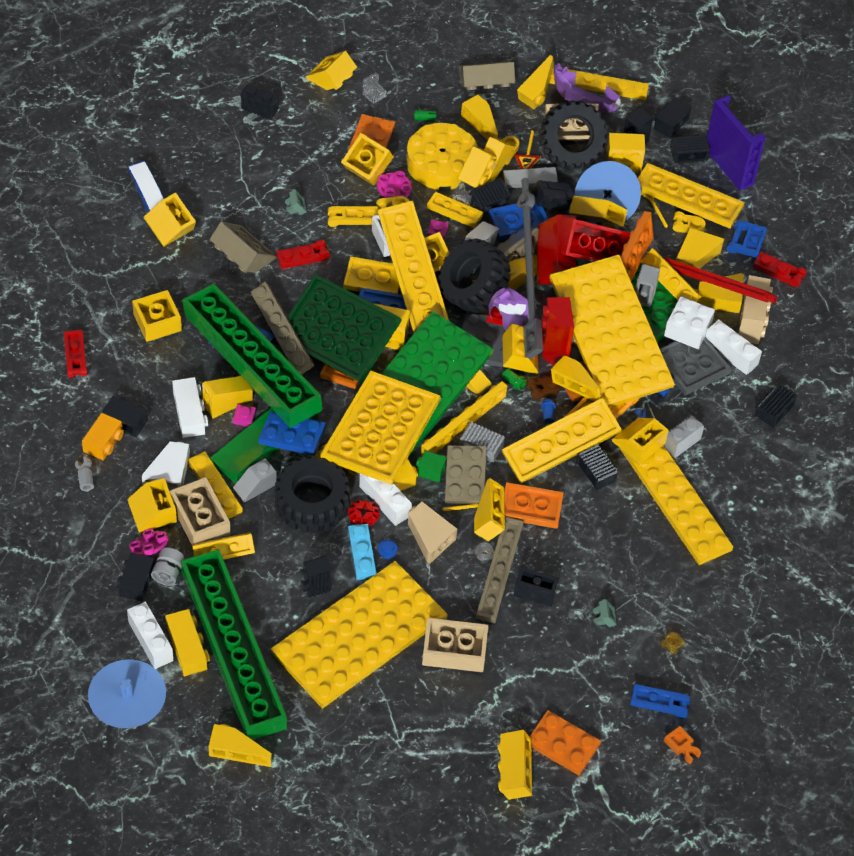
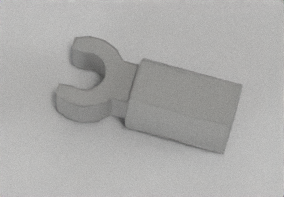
(85, 474)

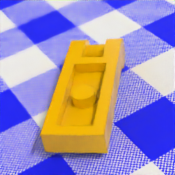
(351, 215)

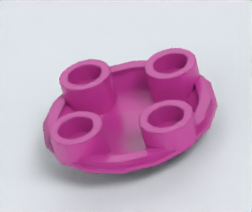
(394, 185)
(149, 542)

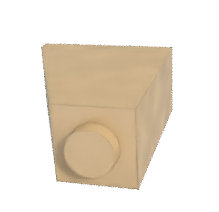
(430, 531)

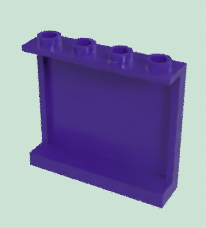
(733, 145)

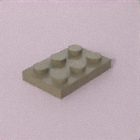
(465, 474)

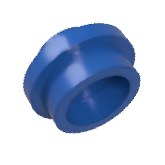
(387, 549)

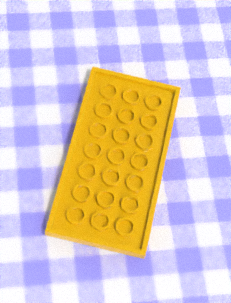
(613, 331)
(357, 634)

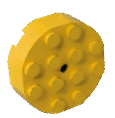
(438, 154)

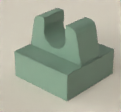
(296, 203)
(606, 613)

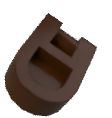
(547, 385)

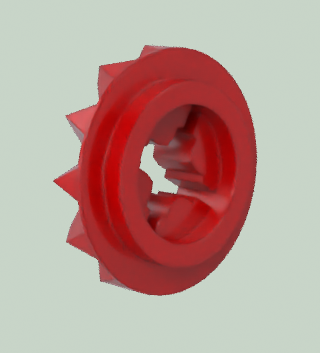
(370, 516)

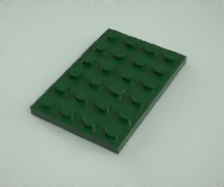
(341, 327)

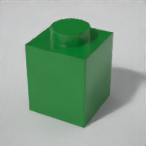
(431, 466)

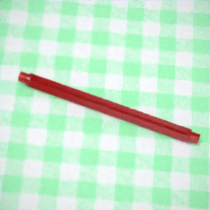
(723, 282)

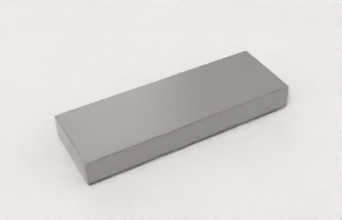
(513, 178)

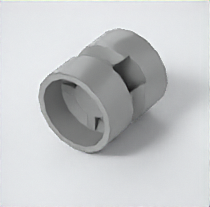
(167, 566)

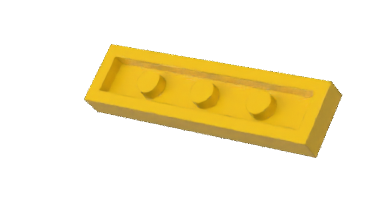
(670, 277)
(203, 467)

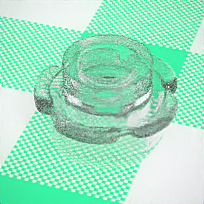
(484, 547)

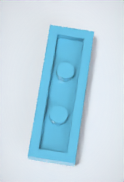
(361, 551)

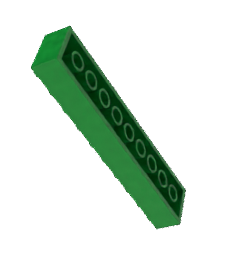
(252, 355)
(233, 645)

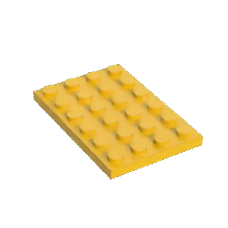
(380, 427)

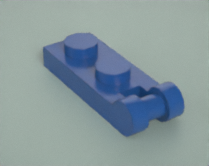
(660, 700)

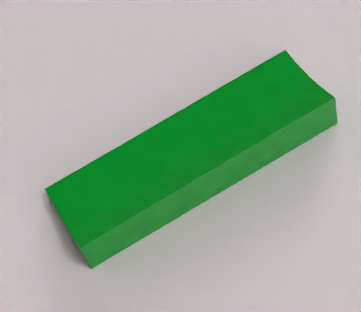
(245, 450)

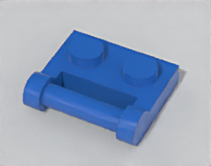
(752, 241)

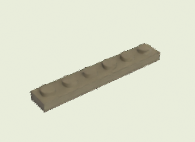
(282, 328)
(499, 571)

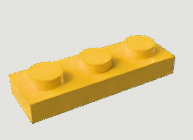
(454, 210)
(228, 546)

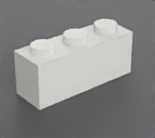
(733, 347)
(189, 407)
(387, 498)
(150, 635)

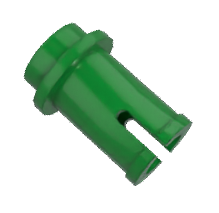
(423, 115)
(517, 381)

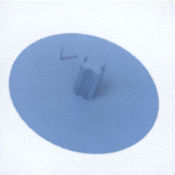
(611, 182)
(127, 693)

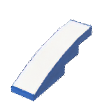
(145, 185)

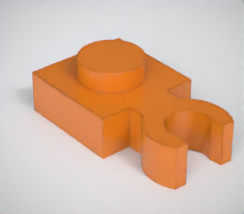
(681, 742)

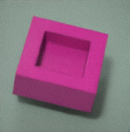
(438, 226)
(244, 415)

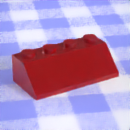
(590, 240)
(549, 251)
(557, 329)

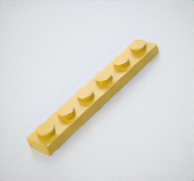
(598, 83)
(469, 414)

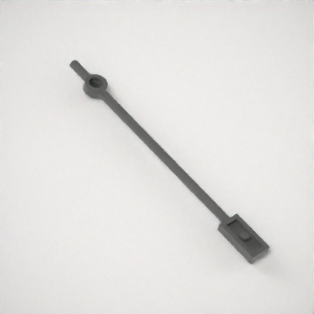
(533, 330)

